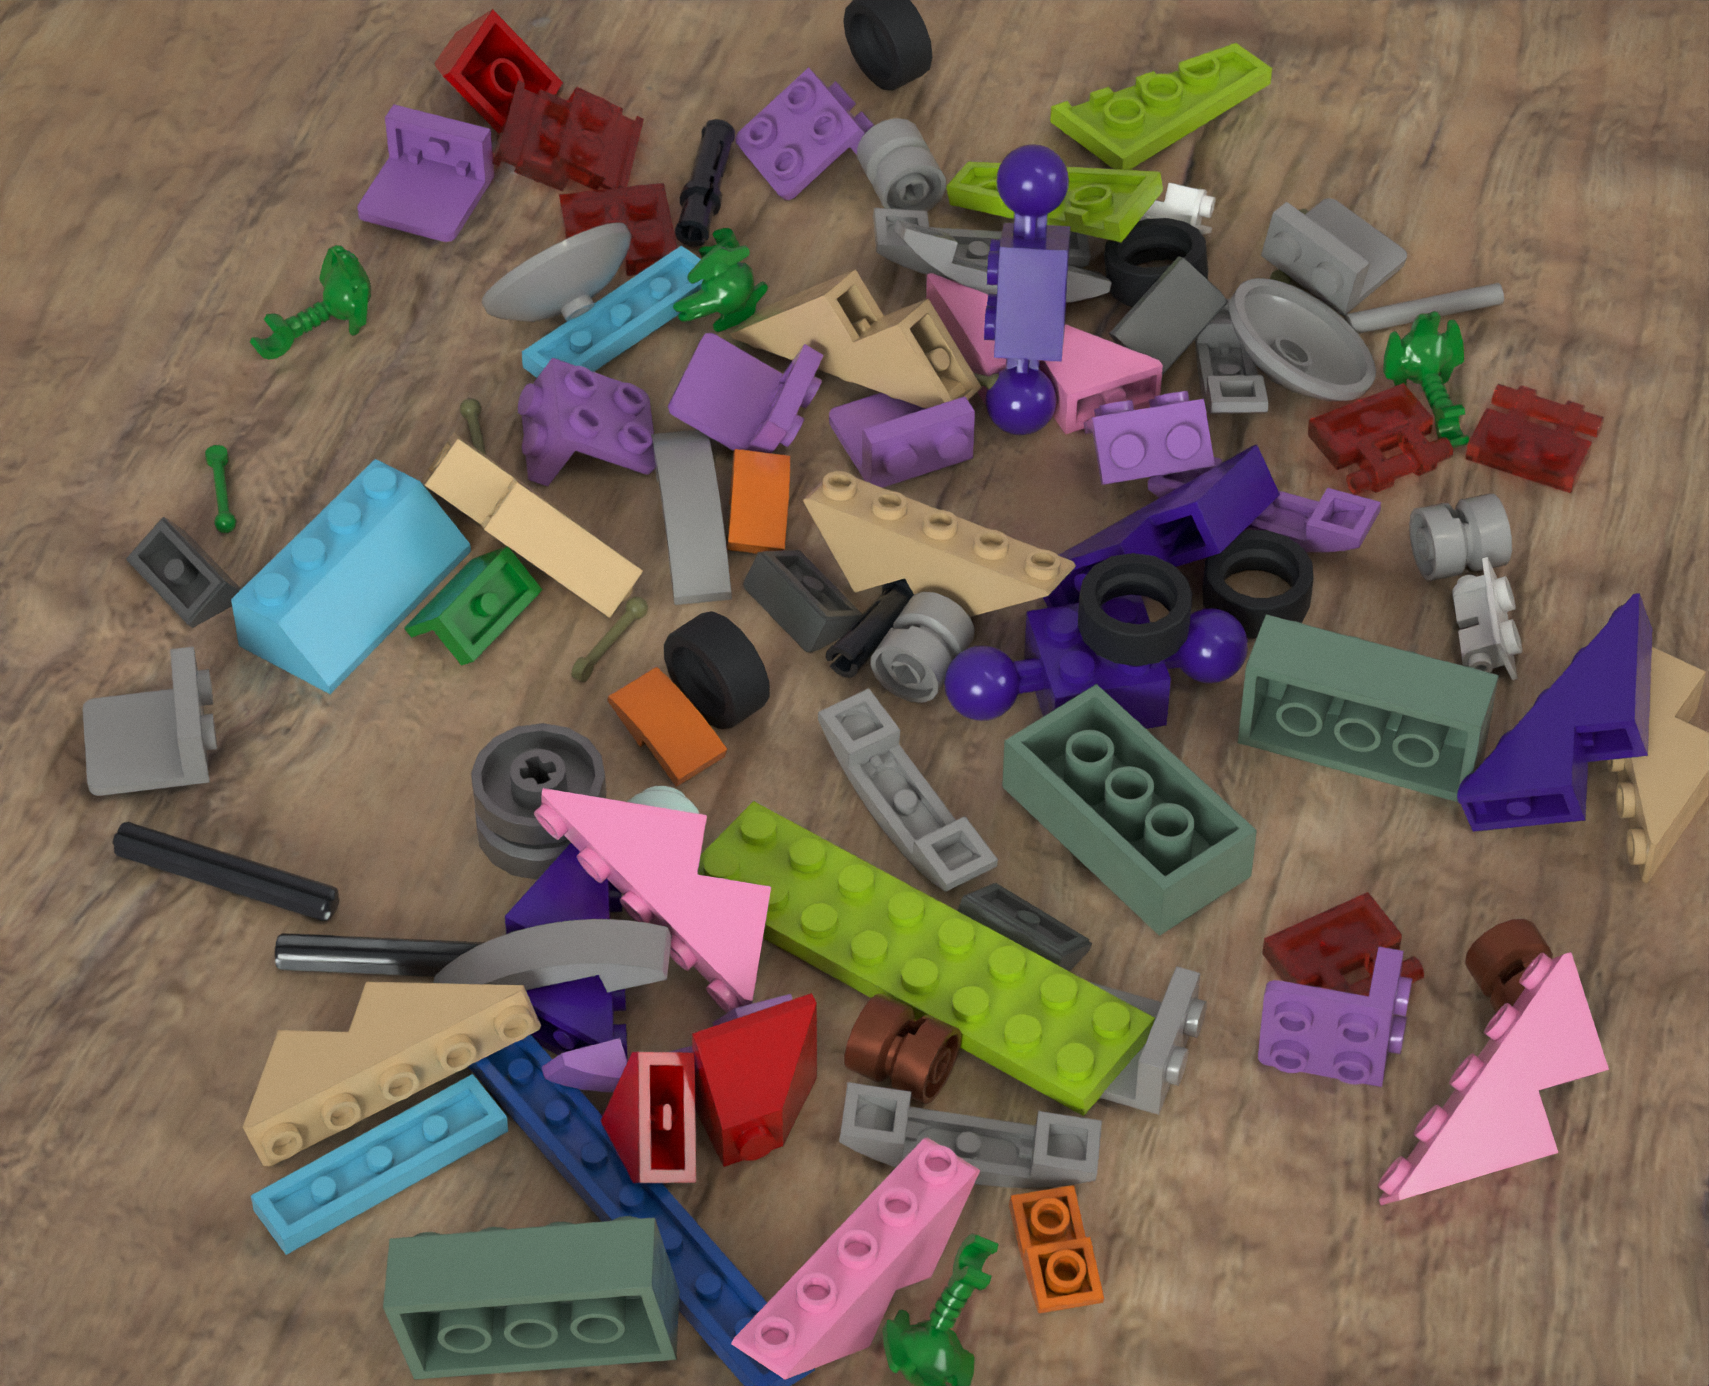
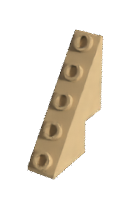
(896, 354)
(531, 525)
(891, 538)
(1672, 782)
(395, 1047)

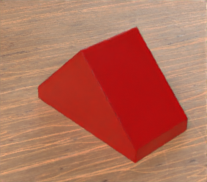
(654, 1117)

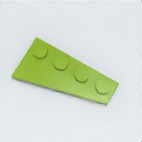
(1161, 108)
(1096, 203)

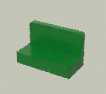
(477, 604)

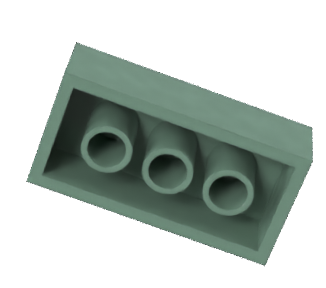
(1365, 707)
(1128, 809)
(532, 1298)

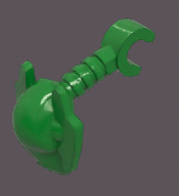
(725, 284)
(344, 298)
(1429, 360)
(930, 1350)

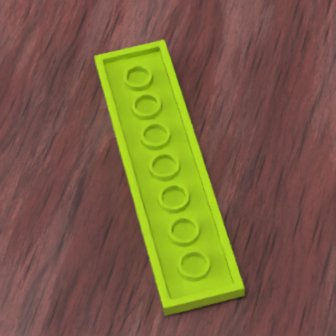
(910, 947)

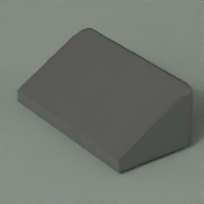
(1170, 314)
(183, 573)
(800, 598)
(1025, 925)

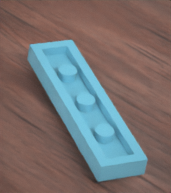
(619, 317)
(379, 1164)

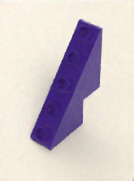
(1181, 525)
(1586, 716)
(577, 1010)

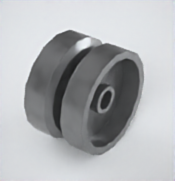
(509, 789)

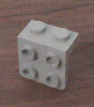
(1331, 253)
(152, 735)
(1164, 1056)

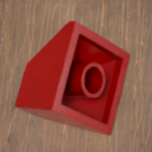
(487, 62)
(755, 1077)

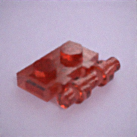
(1373, 426)
(1530, 449)
(1335, 944)

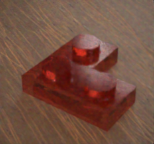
(639, 207)

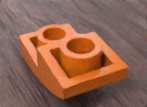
(758, 502)
(668, 724)
(1055, 1249)

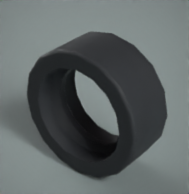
(888, 41)
(1148, 242)
(1262, 552)
(1127, 641)
(717, 669)

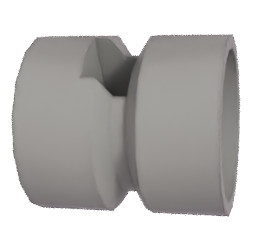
(901, 166)
(1452, 538)
(921, 646)

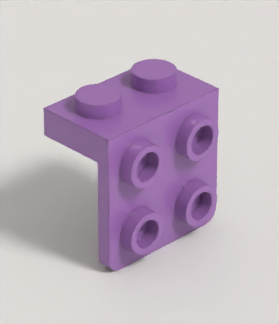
(802, 133)
(431, 175)
(742, 398)
(584, 413)
(901, 440)
(1151, 440)
(1337, 1030)

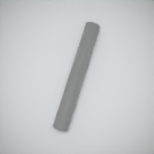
(1407, 311)

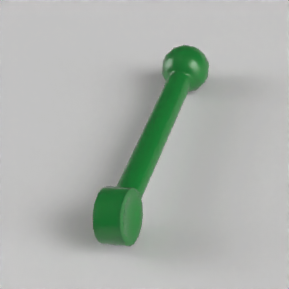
(217, 458)

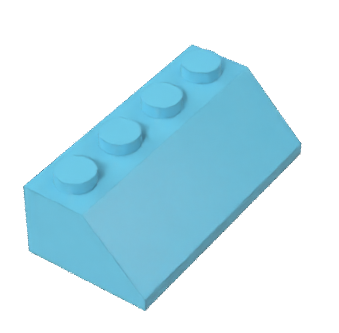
(349, 577)

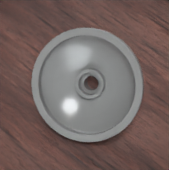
(561, 277)
(1300, 341)

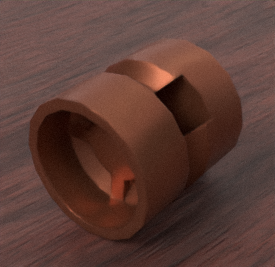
(1502, 957)
(896, 1046)

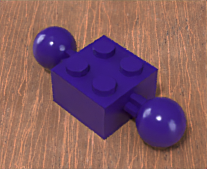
(1031, 294)
(1060, 665)

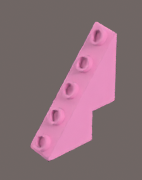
(1090, 370)
(655, 865)
(1496, 1104)
(848, 1283)

